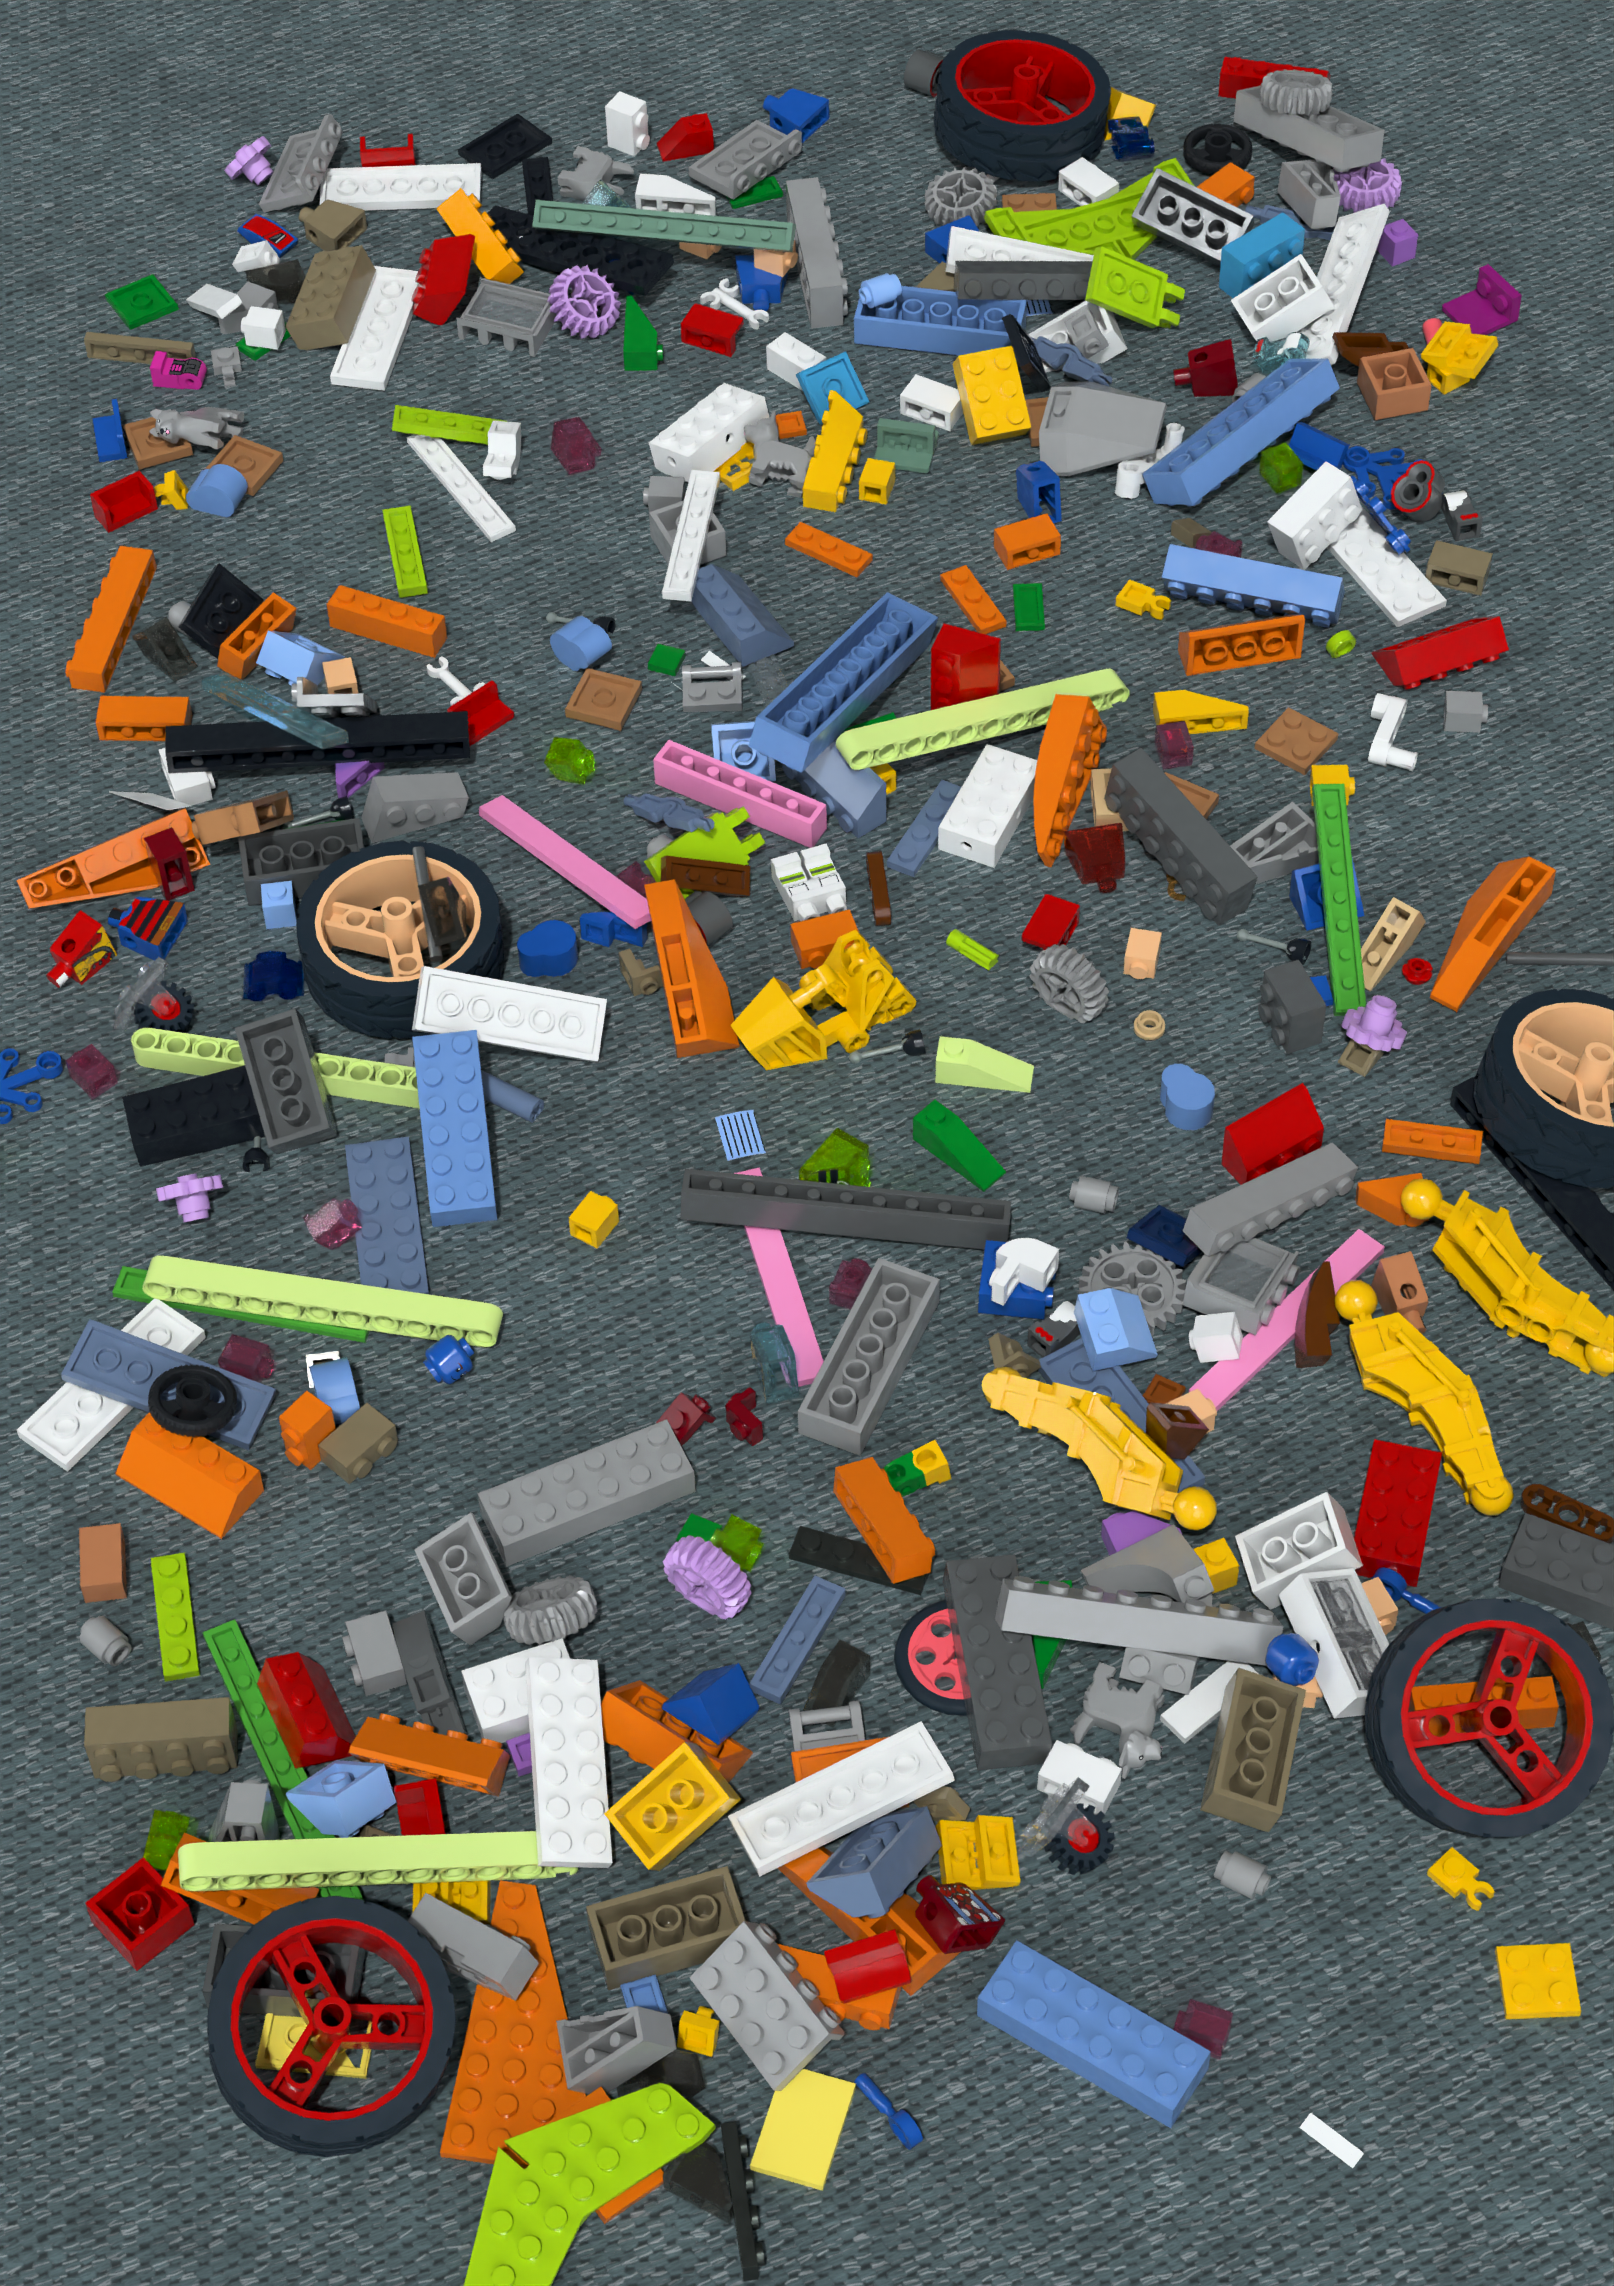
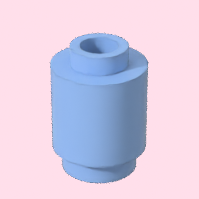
(880, 290)

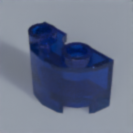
(1130, 137)
(273, 975)

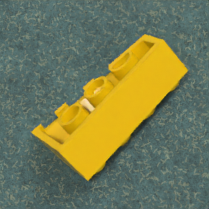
(834, 455)

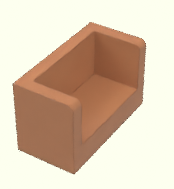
(102, 1563)

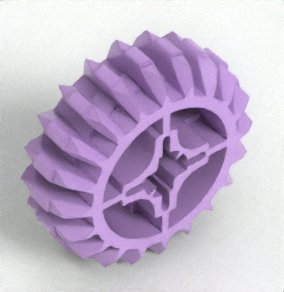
(1369, 186)
(587, 293)
(707, 1576)

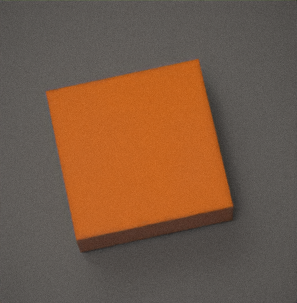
(790, 425)

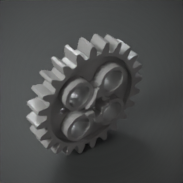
(1162, 1286)

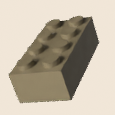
(331, 298)
(161, 1738)
(1253, 1750)
(664, 1926)

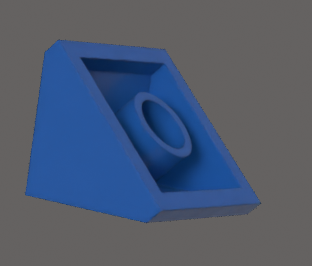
(1307, 896)
(715, 1702)

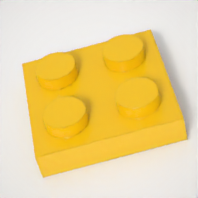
(1537, 1981)

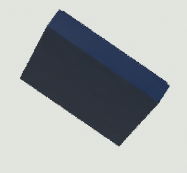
(1164, 1235)

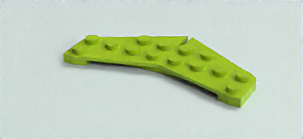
(1088, 226)
(570, 2174)

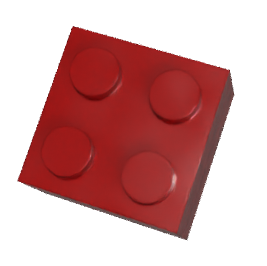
(139, 1914)

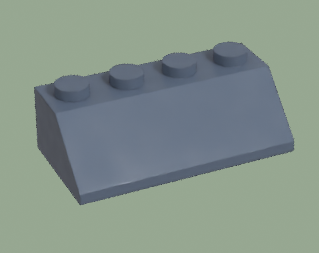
(737, 616)
(850, 795)
(877, 1863)

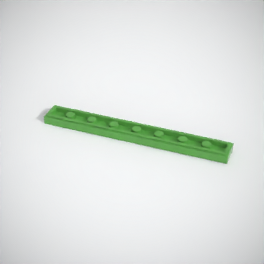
(1338, 898)
(130, 1286)

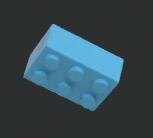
(1259, 253)

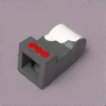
(1460, 512)
(1054, 1331)

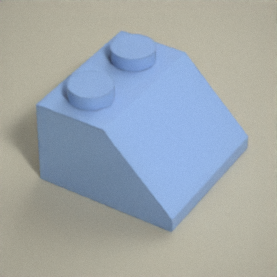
(294, 657)
(731, 746)
(1113, 1328)
(344, 1796)

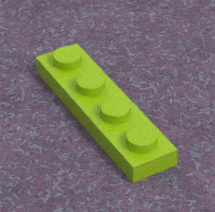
(441, 424)
(404, 551)
(175, 1617)

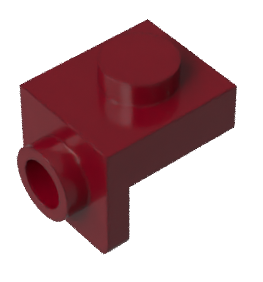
(687, 1415)
(741, 1419)

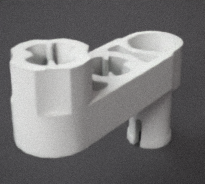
(1130, 471)
(1391, 712)

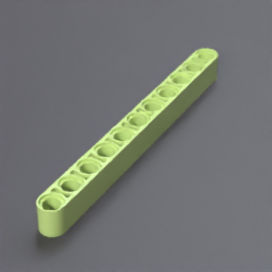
(973, 720)
(339, 1074)
(322, 1301)
(361, 1861)

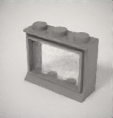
(508, 312)
(1242, 1281)

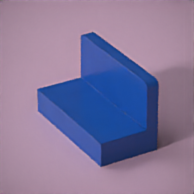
(110, 436)
(1316, 447)

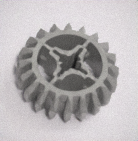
(1296, 92)
(960, 195)
(1069, 983)
(550, 1610)

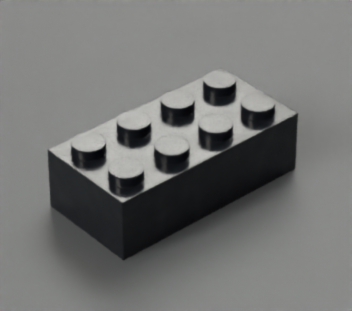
(192, 1116)

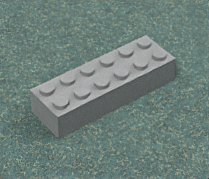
(1327, 137)
(817, 253)
(868, 1356)
(586, 1492)

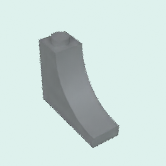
(1155, 1564)

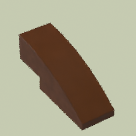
(1359, 345)
(1316, 1319)

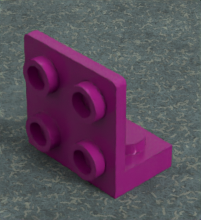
(1488, 306)

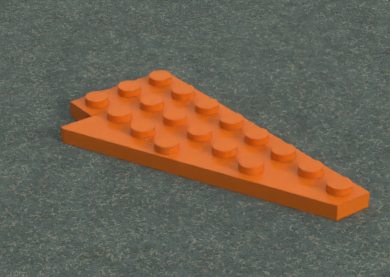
(511, 2051)

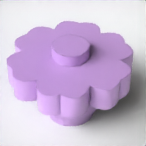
(251, 162)
(1375, 1024)
(191, 1195)

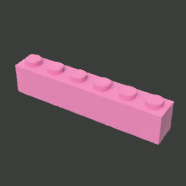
(730, 788)

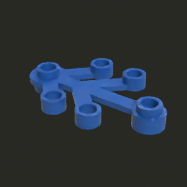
(1361, 462)
(1396, 538)
(44, 1060)

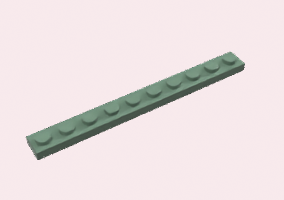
(664, 225)

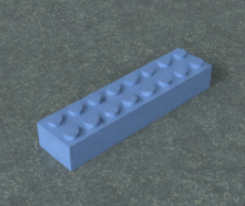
(1241, 432)

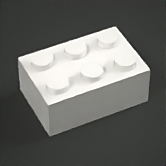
(1283, 301)
(1315, 515)
(1296, 1542)
(500, 1691)

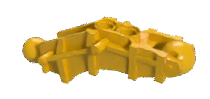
(1509, 1283)
(1435, 1392)
(1117, 1451)

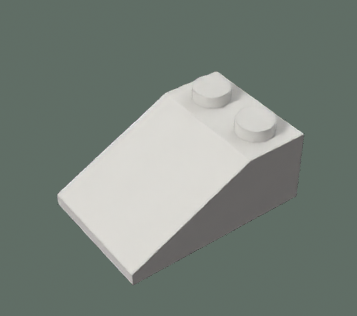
(1058, 333)

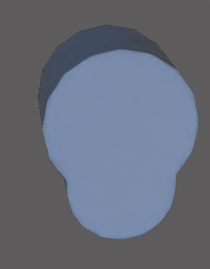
(217, 490)
(580, 643)
(1186, 1097)
(336, 1388)

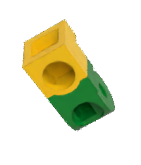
(918, 1469)

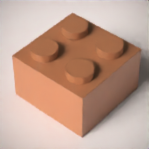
(1394, 384)

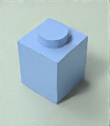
(278, 904)

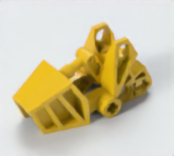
(859, 979)

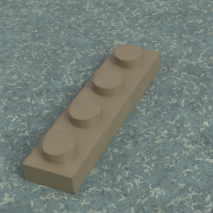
(134, 348)

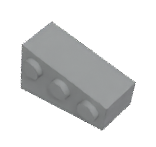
(1310, 192)
(412, 803)
(1279, 844)
(245, 1814)
(474, 1948)
(613, 2046)

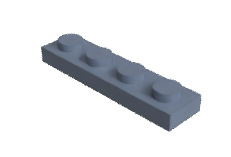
(923, 832)
(797, 1640)

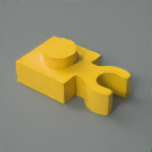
(1141, 598)
(1458, 1875)

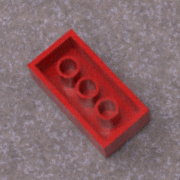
(1396, 1509)

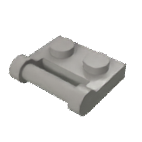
(712, 695)
(829, 1738)

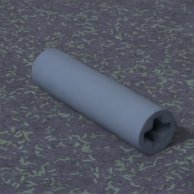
(511, 1098)

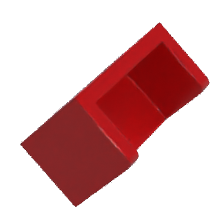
(388, 156)
(124, 501)
(419, 1808)

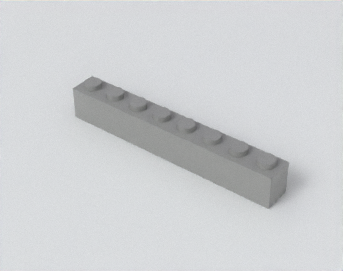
(1136, 1621)

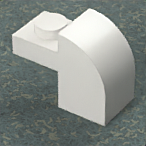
(503, 450)
(1024, 1262)

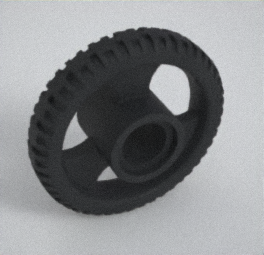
(1217, 148)
(192, 1401)

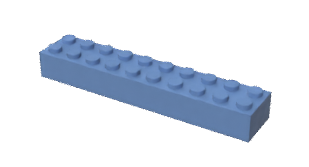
(842, 682)

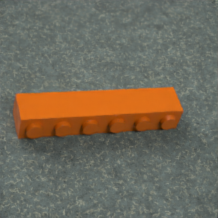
(111, 619)

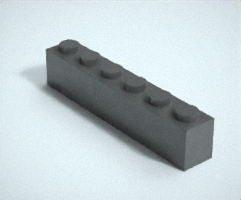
(1022, 280)

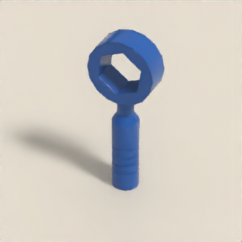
(1396, 1587)
(900, 2121)

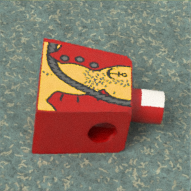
(80, 951)

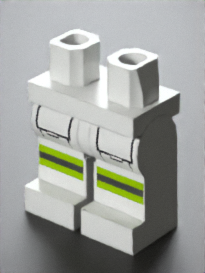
(809, 883)

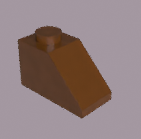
(1174, 1428)

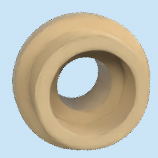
(1149, 1018)

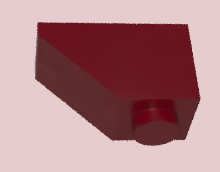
(169, 863)

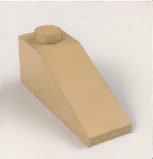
(1389, 940)

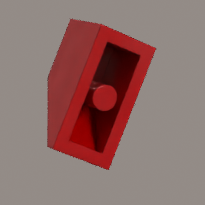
(687, 138)

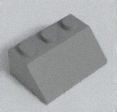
(465, 1579)

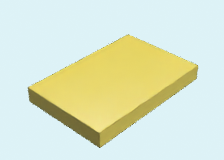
(281, 2036)
(803, 2129)

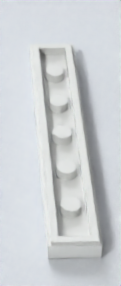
(462, 486)
(691, 535)

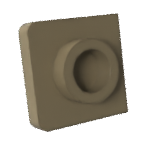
(637, 977)
(1010, 1354)
(944, 1804)

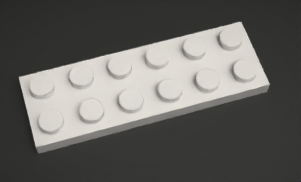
(399, 185)
(980, 246)
(378, 331)
(1383, 574)
(510, 1014)
(79, 1418)
(568, 1763)
(840, 1798)

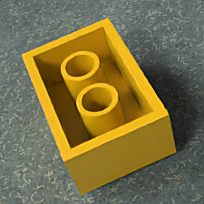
(991, 395)
(672, 1806)

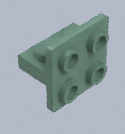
(906, 444)

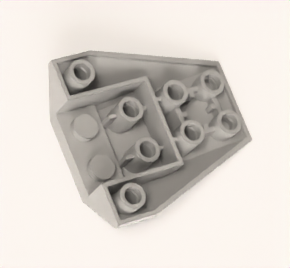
(1097, 427)

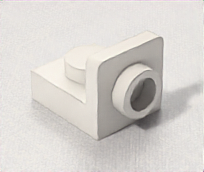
(255, 256)

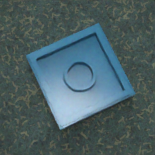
(834, 375)

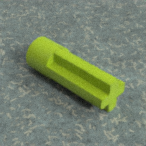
(972, 949)

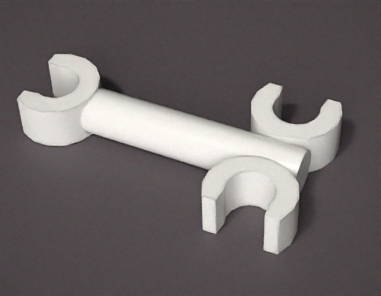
(725, 296)
(450, 680)

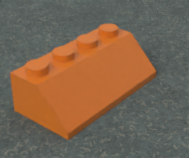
(1241, 644)
(190, 1476)
(649, 1734)
(432, 1755)

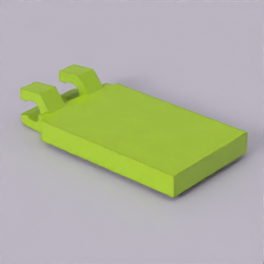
(1132, 289)
(716, 845)

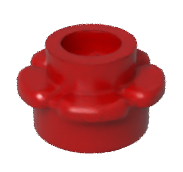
(1417, 976)

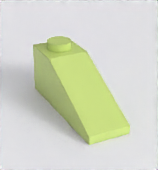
(977, 1065)

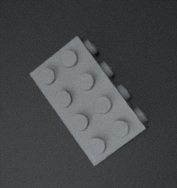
(746, 158)
(302, 166)
(330, 705)
(766, 2003)

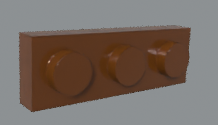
(707, 876)

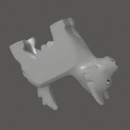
(589, 171)
(198, 427)
(776, 458)
(1124, 1713)

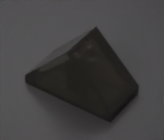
(444, 911)

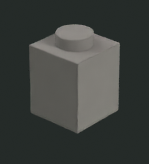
(663, 492)
(1464, 711)

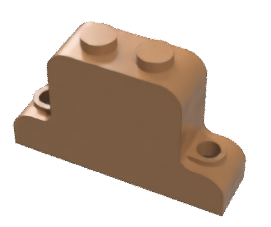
(243, 818)

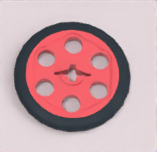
(920, 1678)

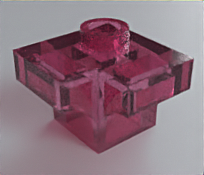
(574, 445)

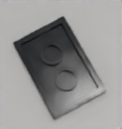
(505, 146)
(1026, 353)
(219, 609)

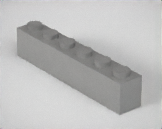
(1270, 1199)

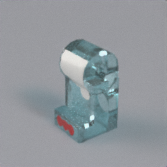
(1275, 353)

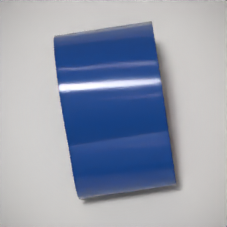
(548, 949)

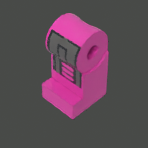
(177, 372)

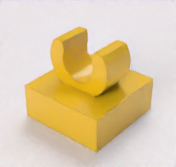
(173, 491)
(698, 2031)

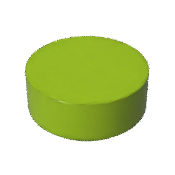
(1341, 643)

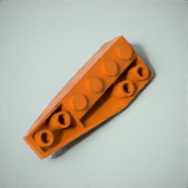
(1064, 769)
(109, 867)
(1491, 925)
(690, 977)
(921, 1951)

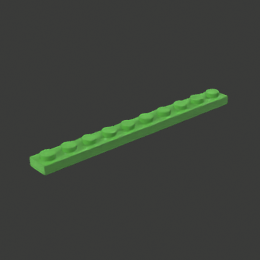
(240, 1679)

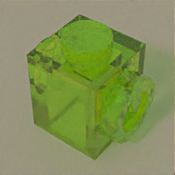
(1281, 467)
(569, 760)
(740, 1541)
(164, 1837)

